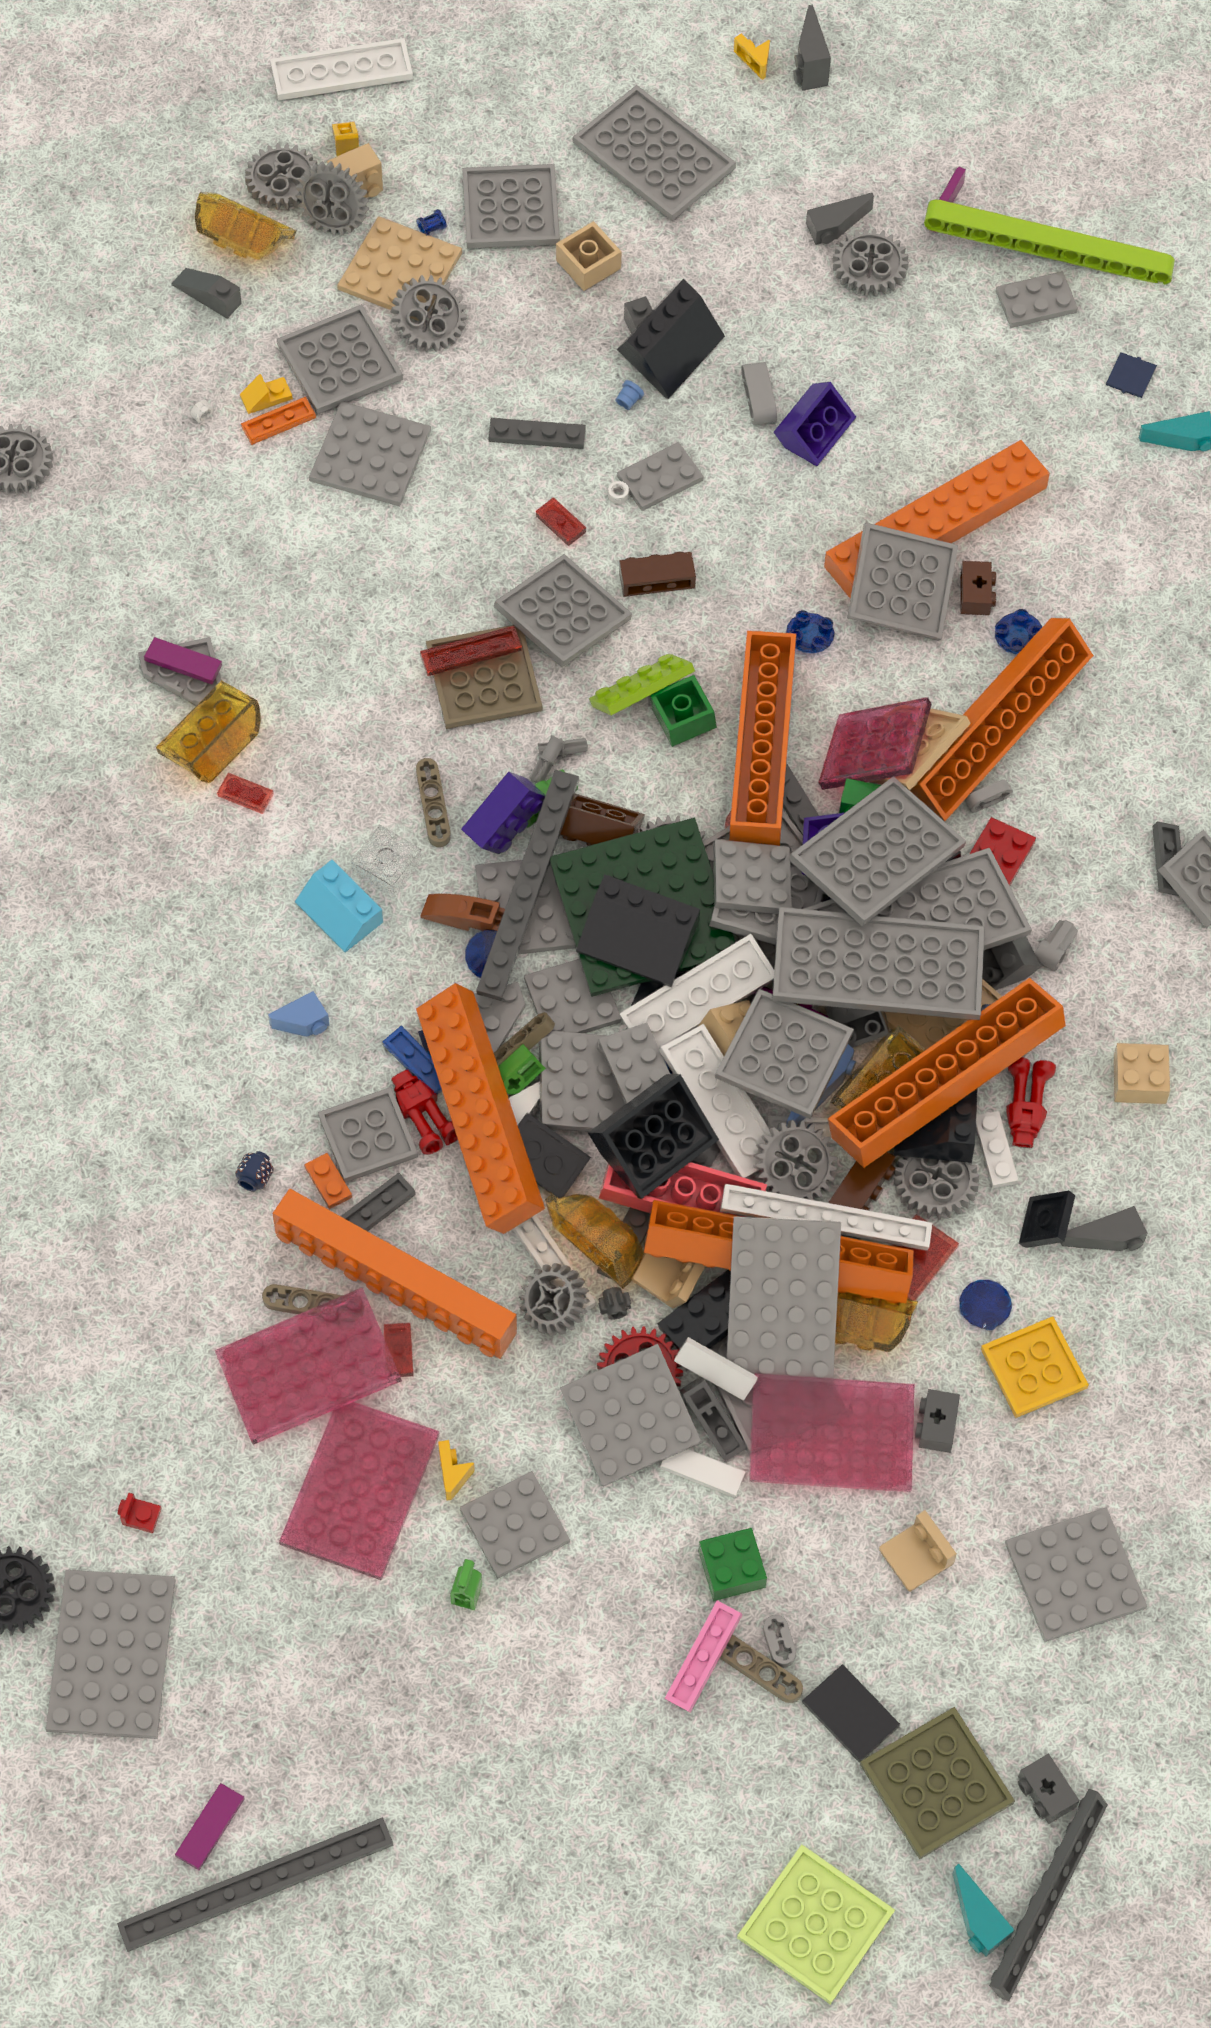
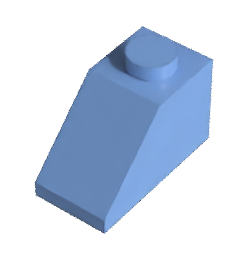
(301, 1016)

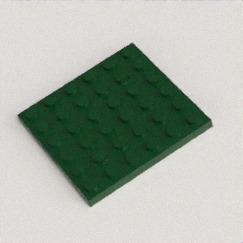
(661, 860)

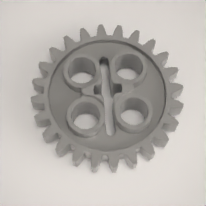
(276, 175)
(332, 198)
(888, 266)
(408, 305)
(35, 461)
(803, 1141)
(926, 1197)

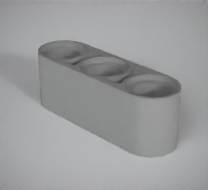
(760, 393)

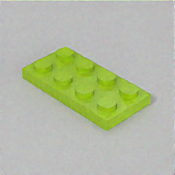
(641, 684)

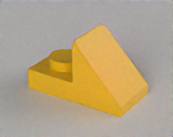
(753, 56)
(345, 137)
(263, 395)
(453, 1475)

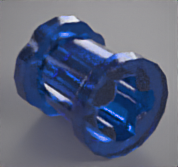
(431, 222)

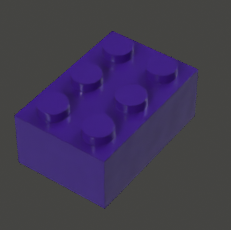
(504, 813)

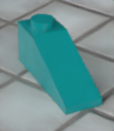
(1183, 433)
(981, 1918)

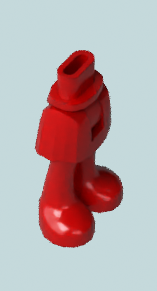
(415, 1098)
(1025, 1117)

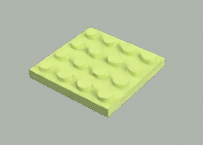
(816, 1924)

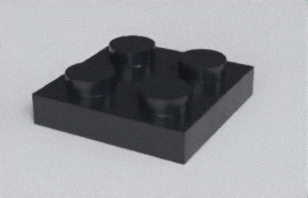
(1047, 1219)

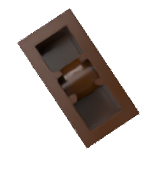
(976, 588)

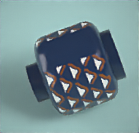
(254, 1171)

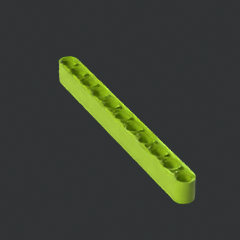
(1049, 242)

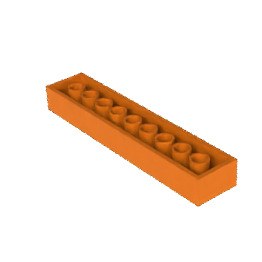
(955, 506)
(1004, 714)
(763, 738)
(946, 1072)
(480, 1109)
(707, 1237)
(394, 1274)

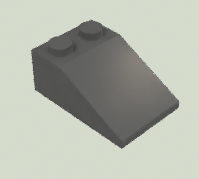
(813, 55)

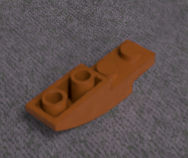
(463, 911)

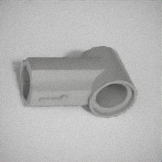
(1054, 948)

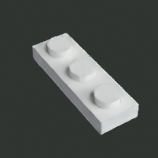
(995, 1150)

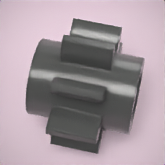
(614, 1303)

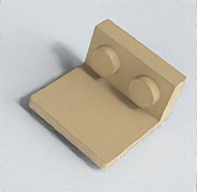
(667, 1278)
(918, 1552)

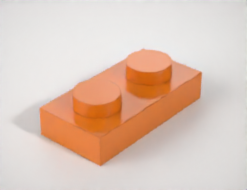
(328, 1180)

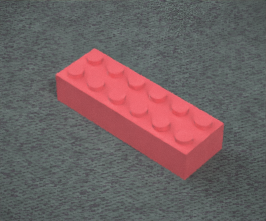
(690, 1186)

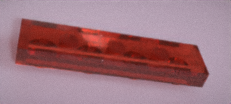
(470, 650)

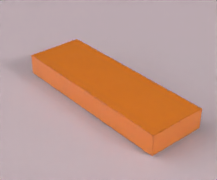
(278, 420)

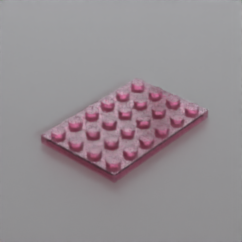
(307, 1365)
(832, 1432)
(359, 1489)

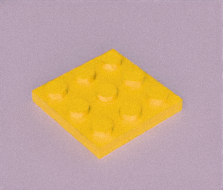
(1034, 1367)

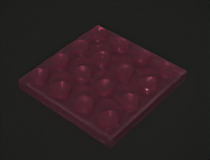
(875, 743)

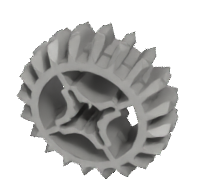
(537, 1307)

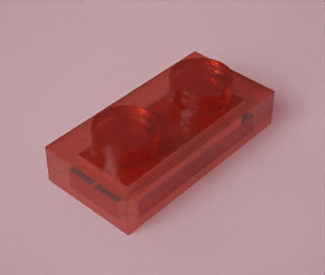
(561, 521)
(245, 793)
(400, 1346)

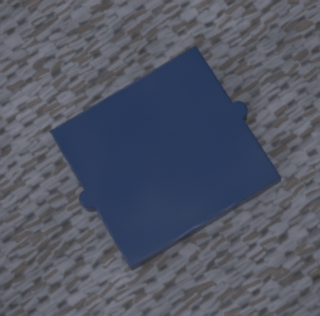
(1131, 375)

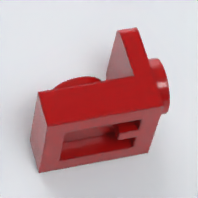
(139, 1513)

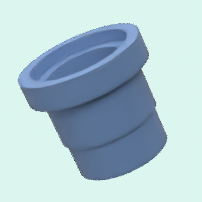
(629, 394)

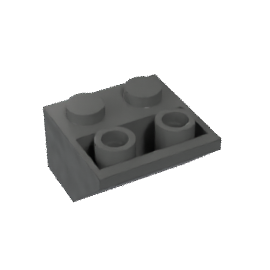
(1009, 963)
(866, 1023)

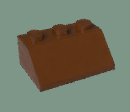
(599, 821)

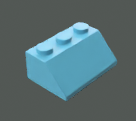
(339, 906)

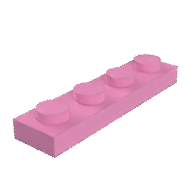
(703, 1656)

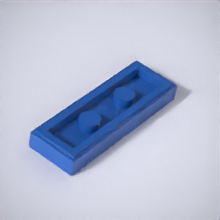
(412, 1057)

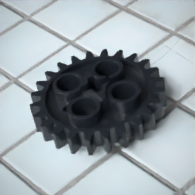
(24, 1609)

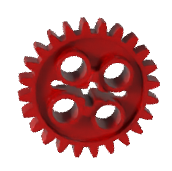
(634, 1343)

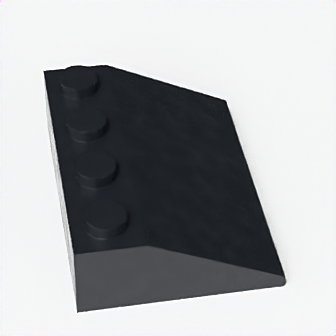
(673, 339)
(638, 930)
(654, 1135)
(946, 1136)

